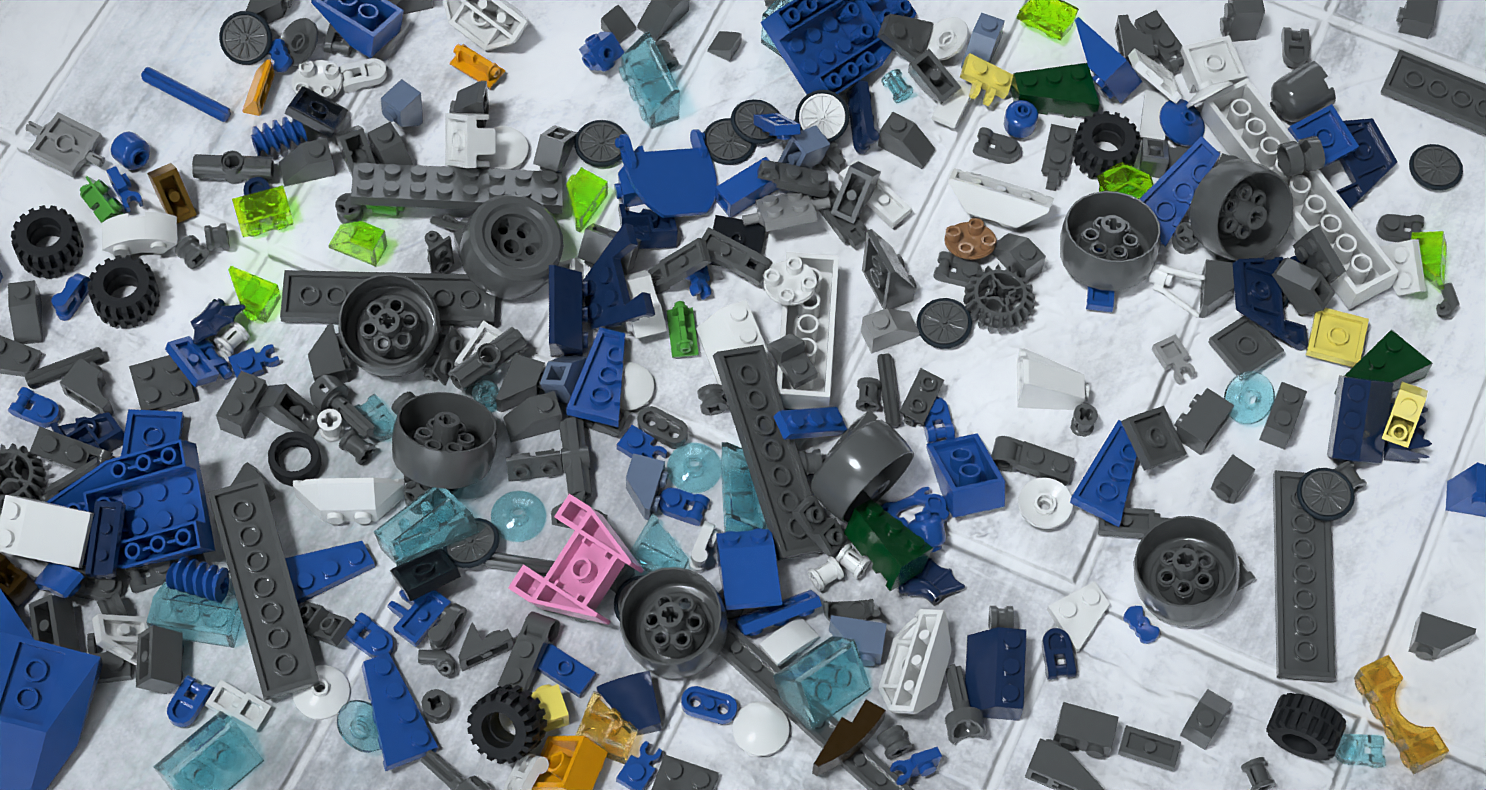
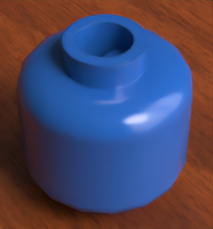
(1020, 119)
(130, 150)
(929, 528)

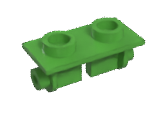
(97, 194)
(682, 330)

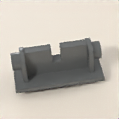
(439, 252)
(448, 349)
(921, 397)
(524, 466)

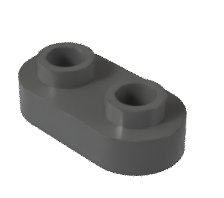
(664, 426)

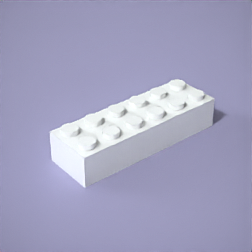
(815, 325)

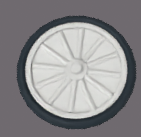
(825, 111)

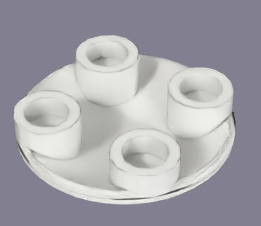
(318, 76)
(510, 149)
(790, 282)
(636, 386)
(760, 729)

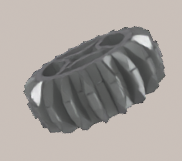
(1003, 291)
(12, 482)

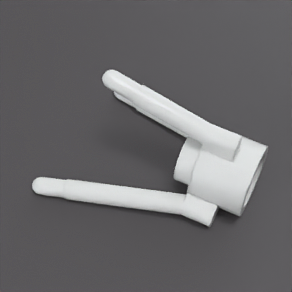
(1163, 275)

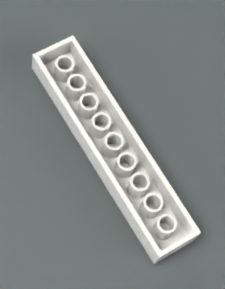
(1253, 133)

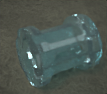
(897, 85)

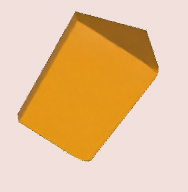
(259, 89)

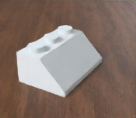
(730, 329)

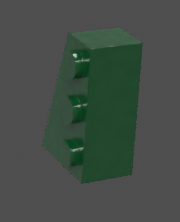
(1057, 90)
(1392, 361)
(887, 543)

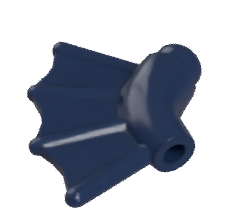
(214, 318)
(931, 583)

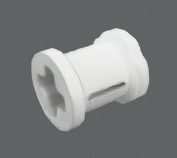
(231, 338)
(329, 417)
(852, 561)
(825, 573)

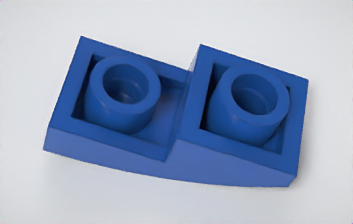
(59, 580)

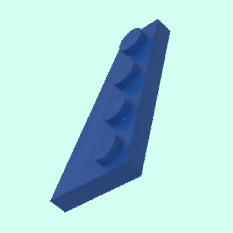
(1175, 189)
(600, 382)
(1108, 478)
(327, 568)
(398, 721)

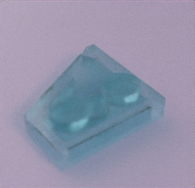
(657, 548)

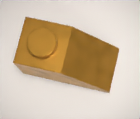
(172, 192)

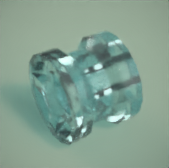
(488, 400)

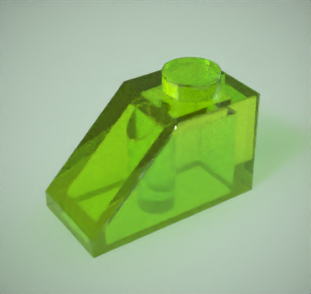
(1125, 180)
(585, 196)
(360, 241)
(1433, 255)
(255, 293)

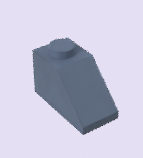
(985, 37)
(403, 105)
(805, 148)
(867, 635)

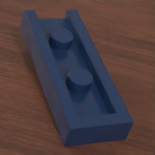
(105, 539)

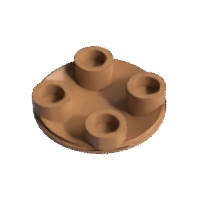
(970, 239)

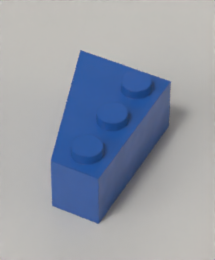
(1468, 491)

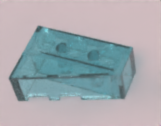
(425, 526)

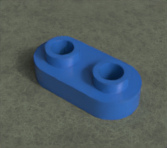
(710, 702)

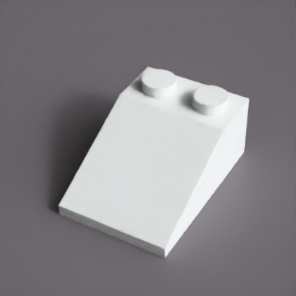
(44, 531)

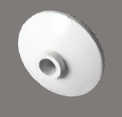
(947, 37)
(1207, 90)
(1046, 492)
(325, 703)

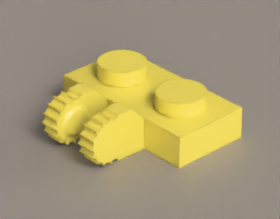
(985, 76)

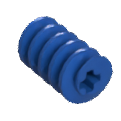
(277, 135)
(198, 579)

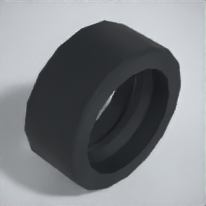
(288, 440)

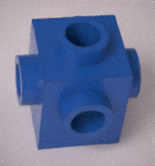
(601, 51)

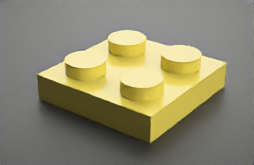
(1337, 337)

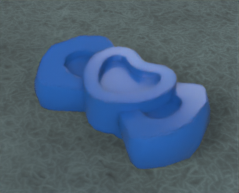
(280, 55)
(1141, 625)

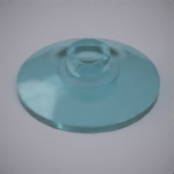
(1240, 392)
(692, 478)
(518, 527)
(357, 726)

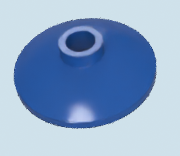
(1181, 123)

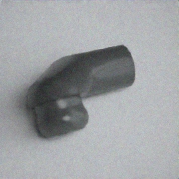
(1450, 302)
(439, 659)

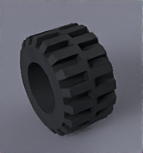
(1108, 129)
(42, 224)
(122, 273)
(1306, 726)
(491, 735)

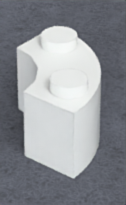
(146, 234)
(638, 283)

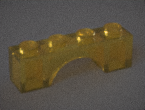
(1417, 744)

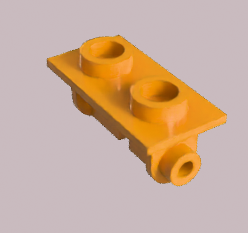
(476, 65)

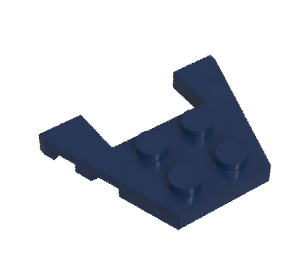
(1368, 162)
(607, 288)
(1260, 299)

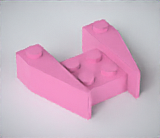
(581, 570)

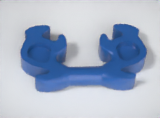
(931, 502)

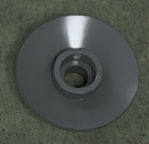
(300, 39)

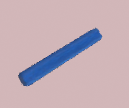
(186, 94)

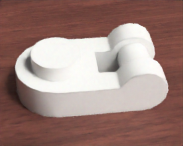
(372, 72)
(699, 555)
(526, 772)

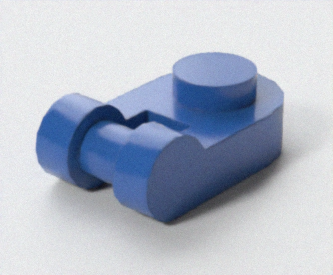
(71, 297)
(42, 413)
(938, 414)
(674, 502)
(376, 643)
(183, 710)

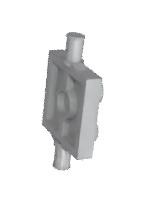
(65, 144)
(785, 210)

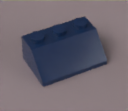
(567, 312)
(1359, 419)
(996, 672)

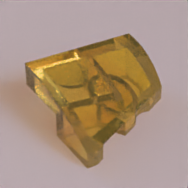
(607, 729)

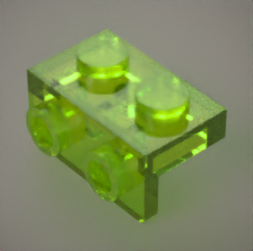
(1049, 16)
(263, 211)

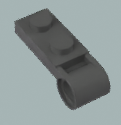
(1032, 459)
(528, 650)

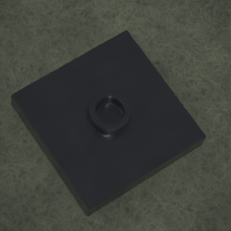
(316, 111)
(749, 236)
(425, 574)

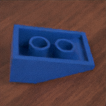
(363, 23)
(1109, 67)
(967, 475)
(748, 569)

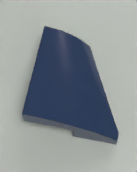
(650, 228)
(98, 431)
(635, 701)

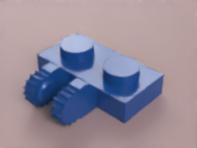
(420, 617)

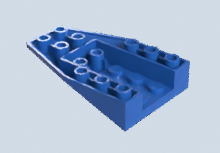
(832, 40)
(162, 498)
(41, 708)

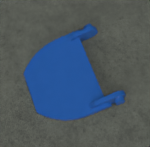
(672, 180)

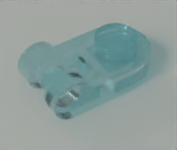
(381, 419)
(1351, 750)

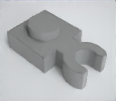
(1173, 355)

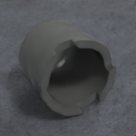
(1301, 93)

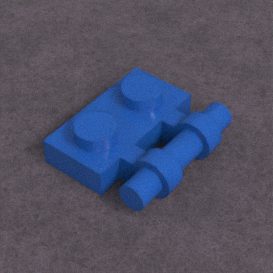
(198, 361)

